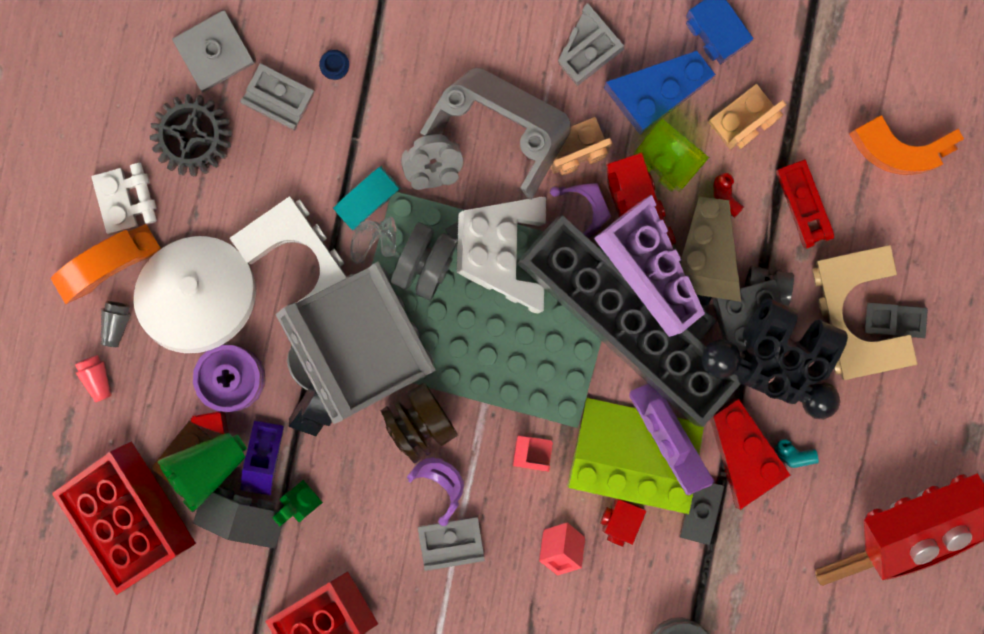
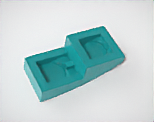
(367, 198)

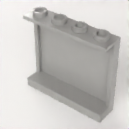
(356, 342)

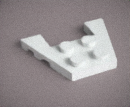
(490, 248)

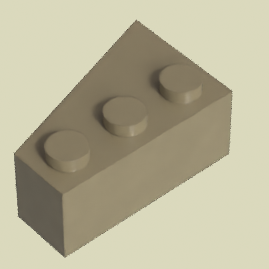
(710, 251)

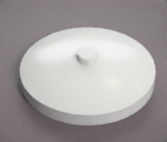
(194, 294)

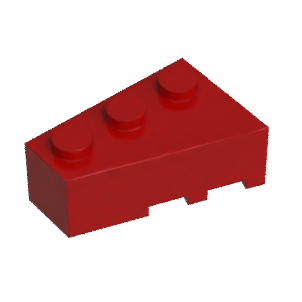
(746, 454)

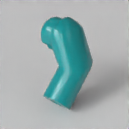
(793, 457)

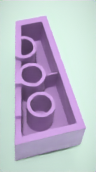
(651, 266)

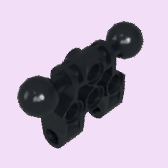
(793, 376)

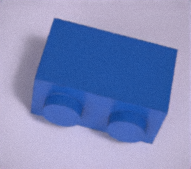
(718, 29)

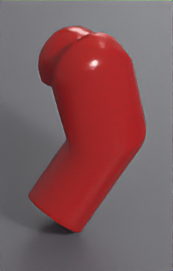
(723, 190)

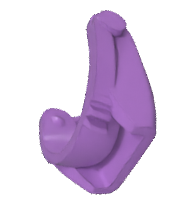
(594, 195)
(446, 476)

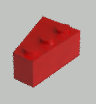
(632, 183)

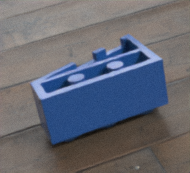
(659, 89)

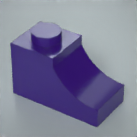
(261, 458)

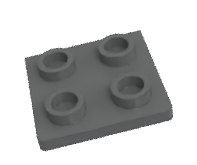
(735, 315)

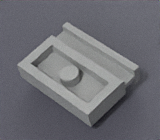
(277, 97)
(451, 544)

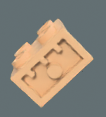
(741, 119)
(582, 144)

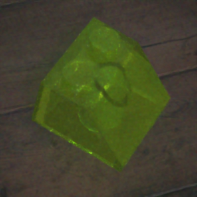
(671, 156)

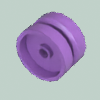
(211, 382)

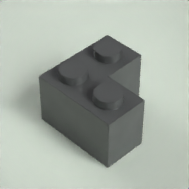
(238, 518)

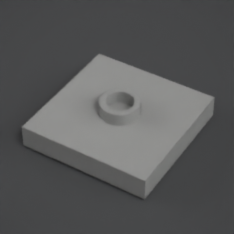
(213, 51)

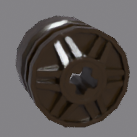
(418, 423)

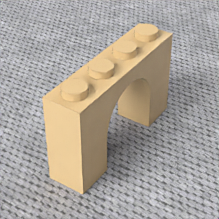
(837, 278)

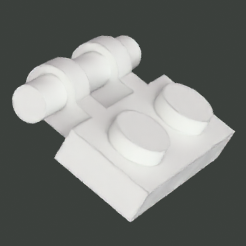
(115, 200)

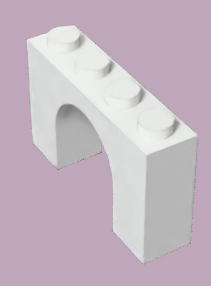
(286, 225)

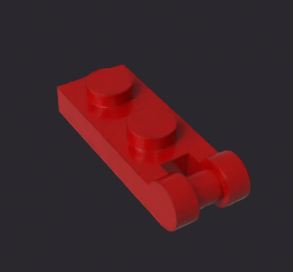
(805, 203)

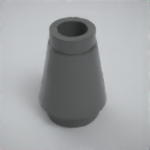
(113, 323)

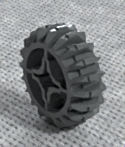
(193, 121)

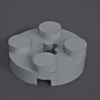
(425, 175)

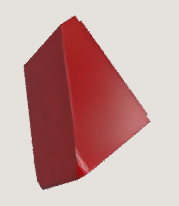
(214, 421)

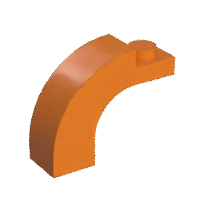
(891, 155)
(102, 261)

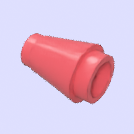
(94, 377)

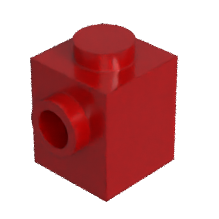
(622, 522)

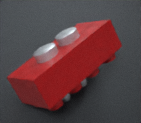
(926, 528)

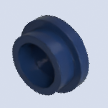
(334, 65)

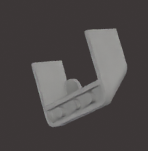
(544, 124)

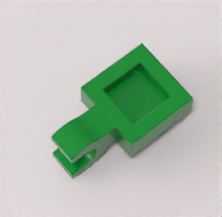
(297, 503)

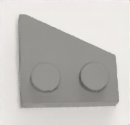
(589, 47)

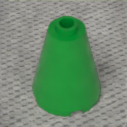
(202, 468)

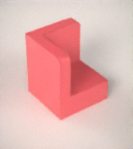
(532, 453)
(562, 549)

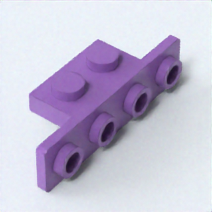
(671, 439)

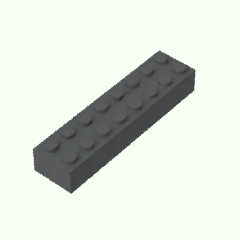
(608, 306)

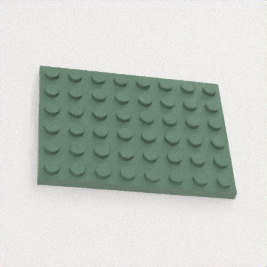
(487, 343)

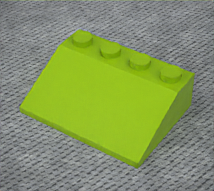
(622, 460)

